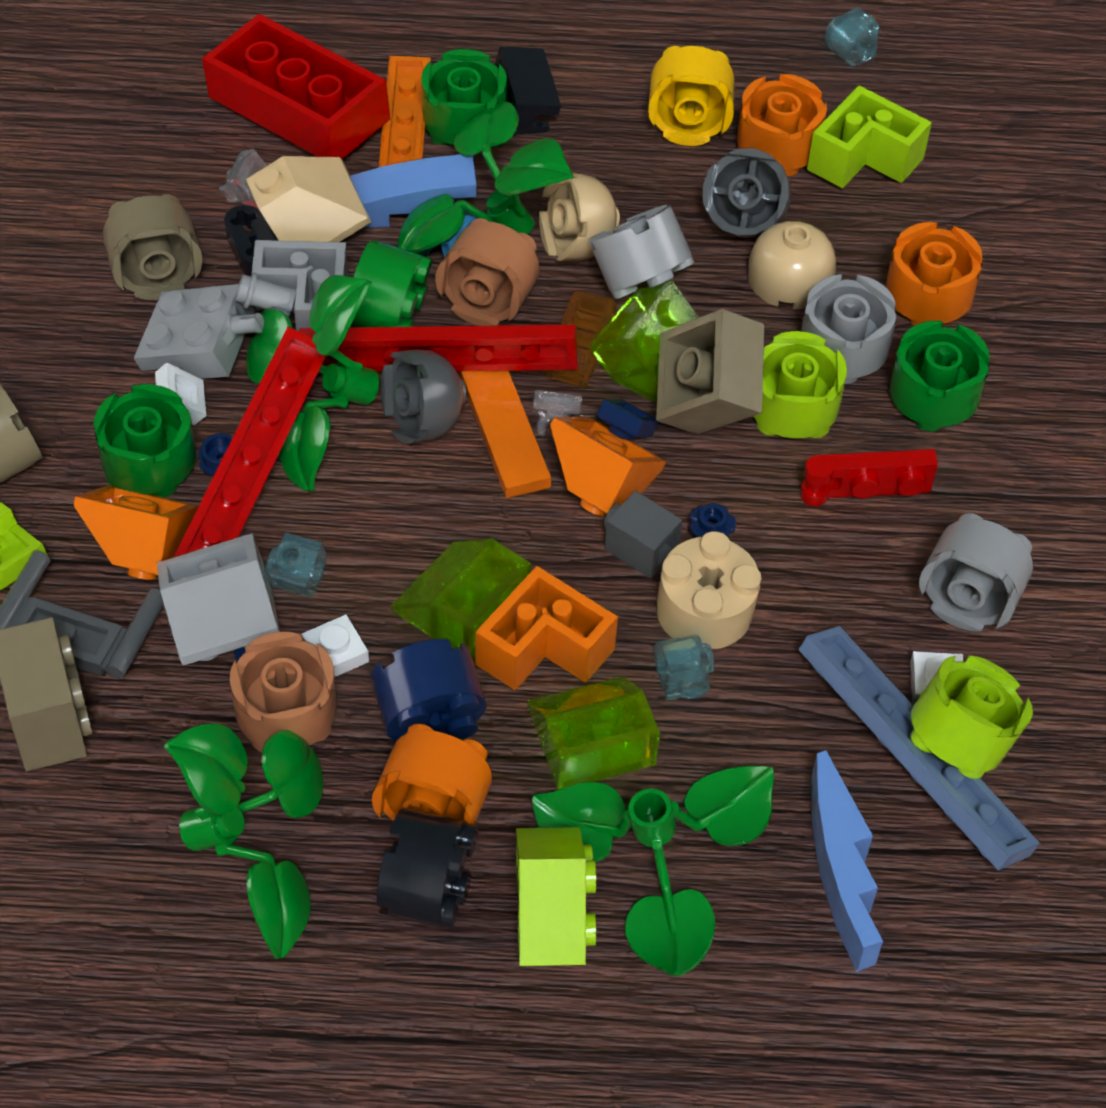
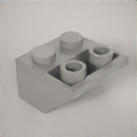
(217, 599)

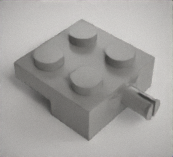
(197, 331)

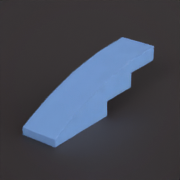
(408, 184)
(841, 852)

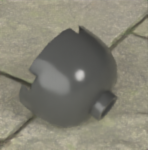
(746, 192)
(421, 395)

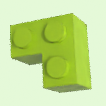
(868, 133)
(552, 887)

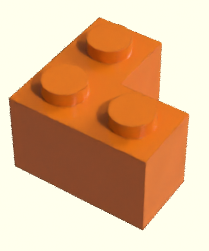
(545, 621)

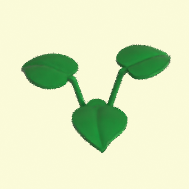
(530, 168)
(346, 381)
(213, 769)
(732, 806)

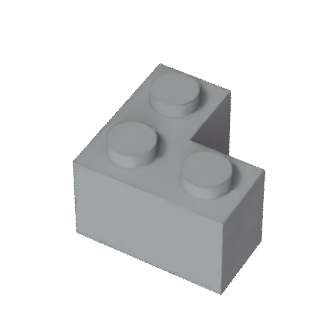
(301, 267)

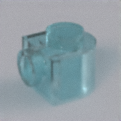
(853, 36)
(297, 565)
(684, 666)

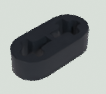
(240, 242)

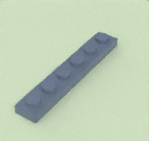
(888, 715)

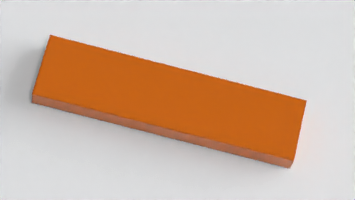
(405, 131)
(506, 432)

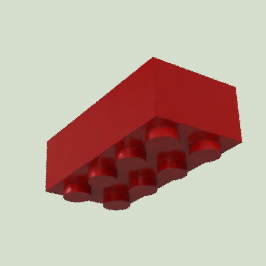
(296, 88)

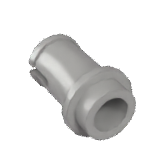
(264, 294)

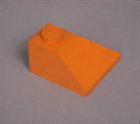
(600, 464)
(135, 527)

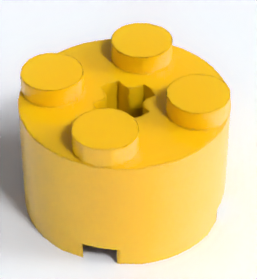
(691, 94)

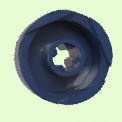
(431, 688)

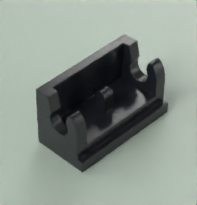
(529, 87)

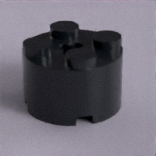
(424, 868)

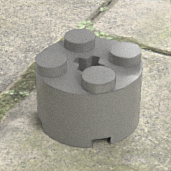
(641, 251)
(853, 318)
(977, 573)

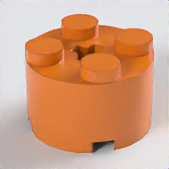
(781, 119)
(934, 273)
(434, 776)

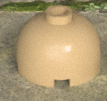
(574, 214)
(790, 262)

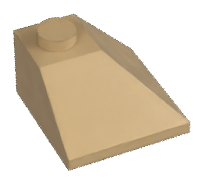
(308, 199)

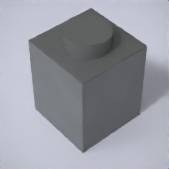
(641, 533)

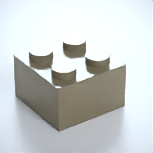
(710, 372)
(43, 694)

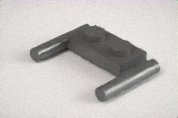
(94, 641)

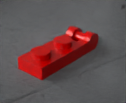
(868, 475)

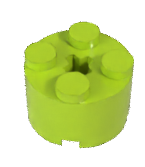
(800, 386)
(970, 715)

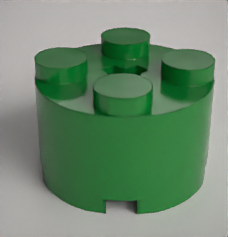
(458, 90)
(395, 288)
(939, 374)
(145, 440)

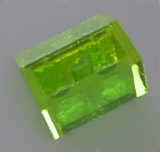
(632, 338)
(462, 590)
(596, 731)

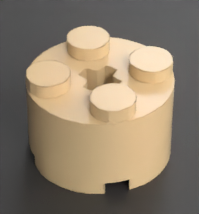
(708, 590)

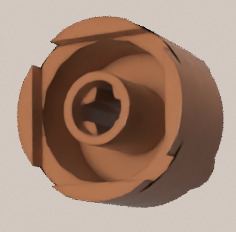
(488, 272)
(283, 687)

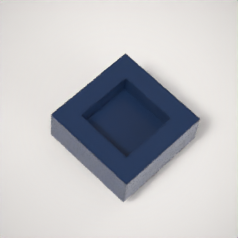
(626, 419)

